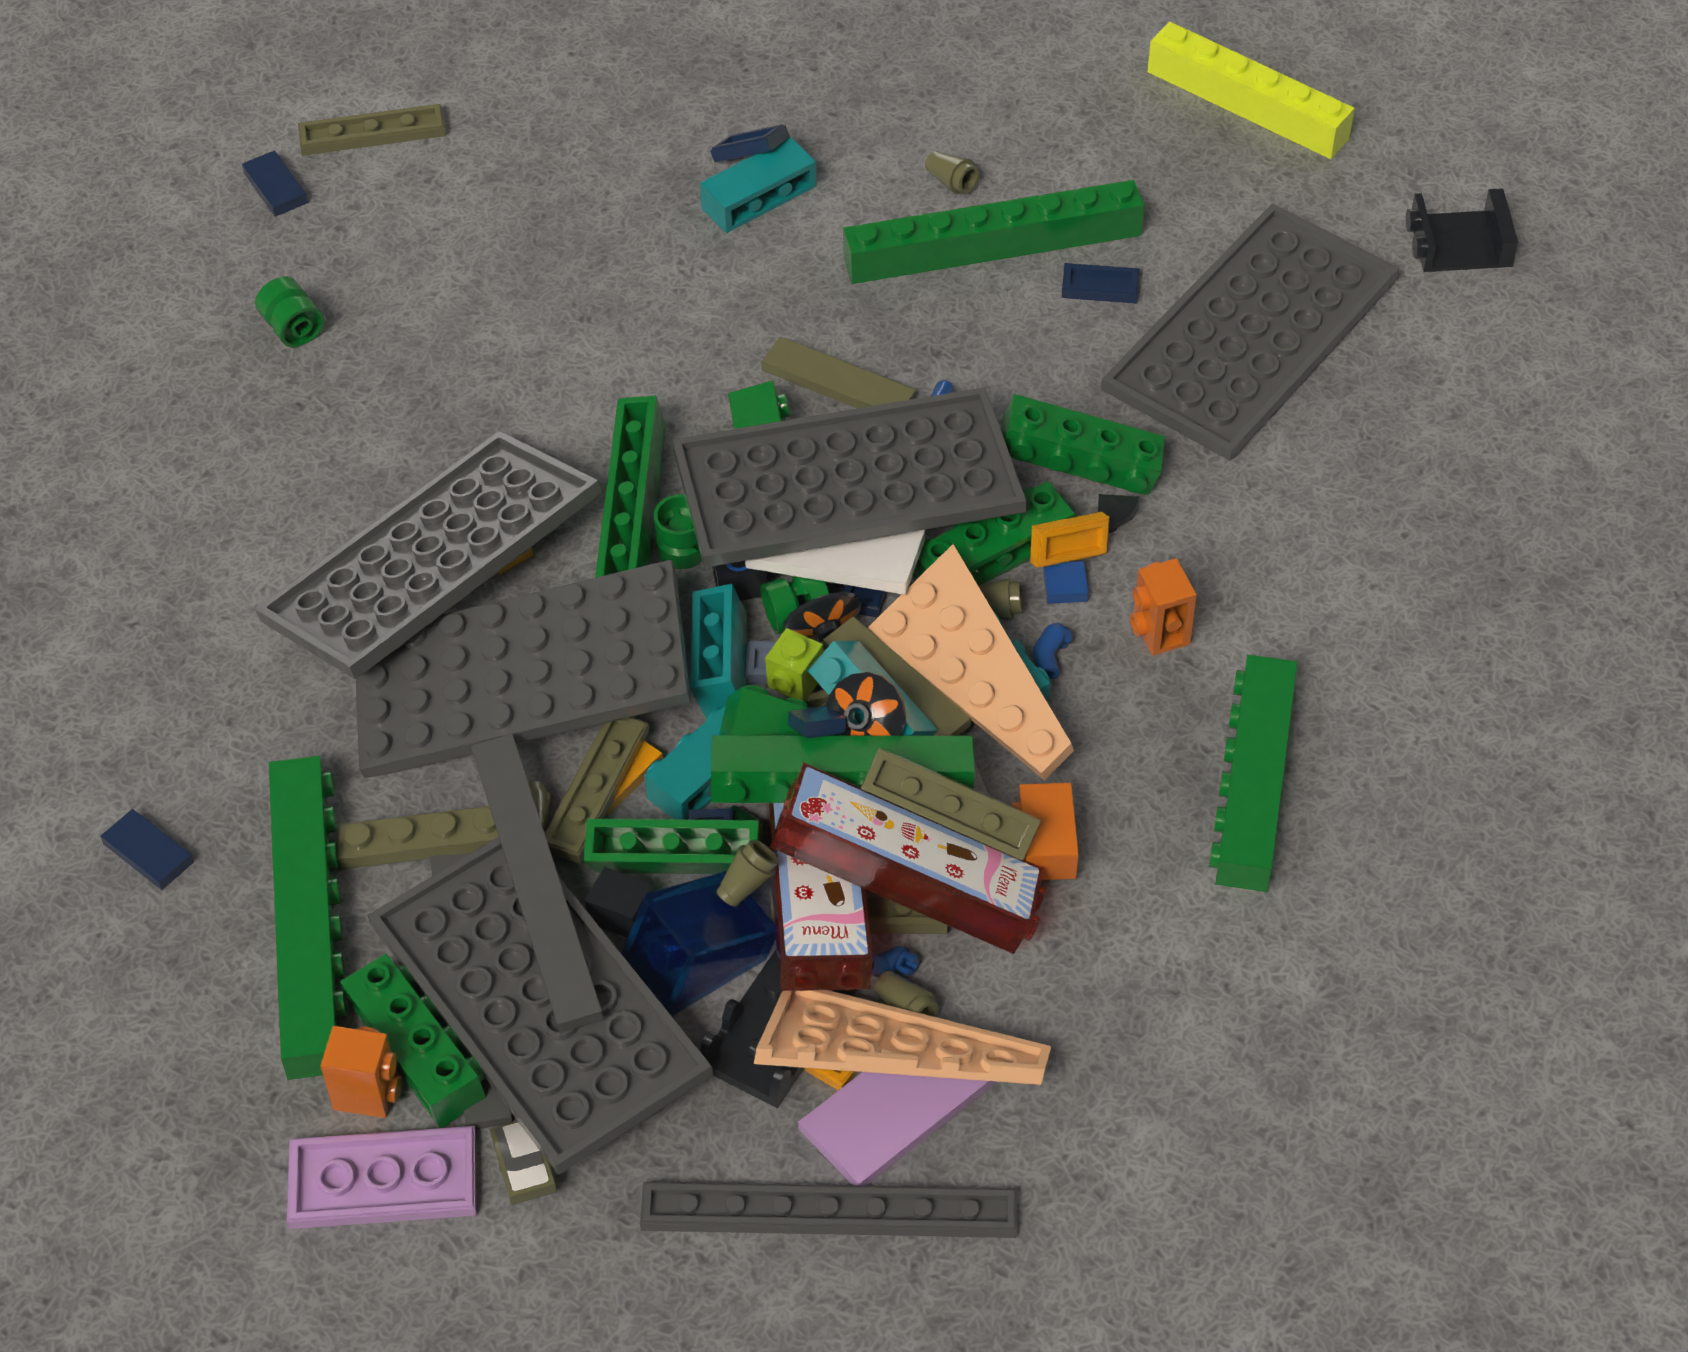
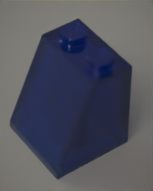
(695, 942)

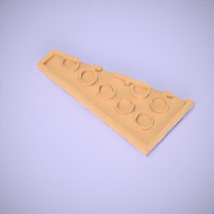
(963, 651)
(865, 1036)

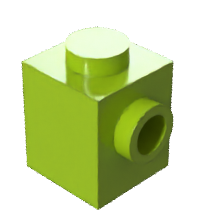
(789, 665)

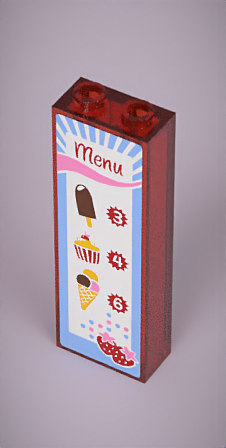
(909, 859)
(818, 925)

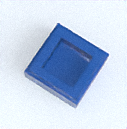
(1065, 583)

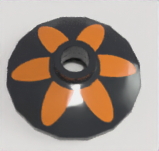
(823, 615)
(877, 699)

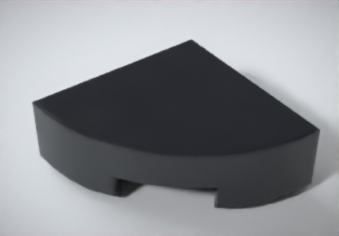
(1118, 508)

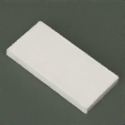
(870, 563)

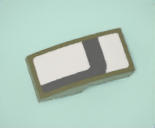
(521, 1164)

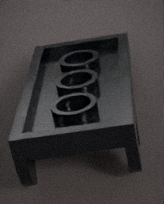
(735, 1045)

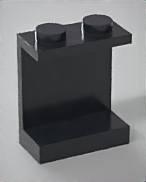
(1463, 238)

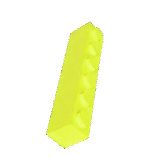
(1250, 90)

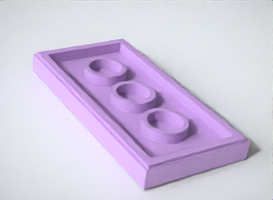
(884, 1118)
(382, 1177)

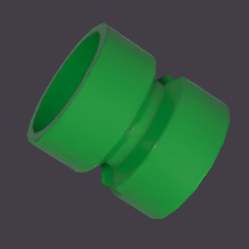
(289, 311)
(676, 533)
(781, 599)

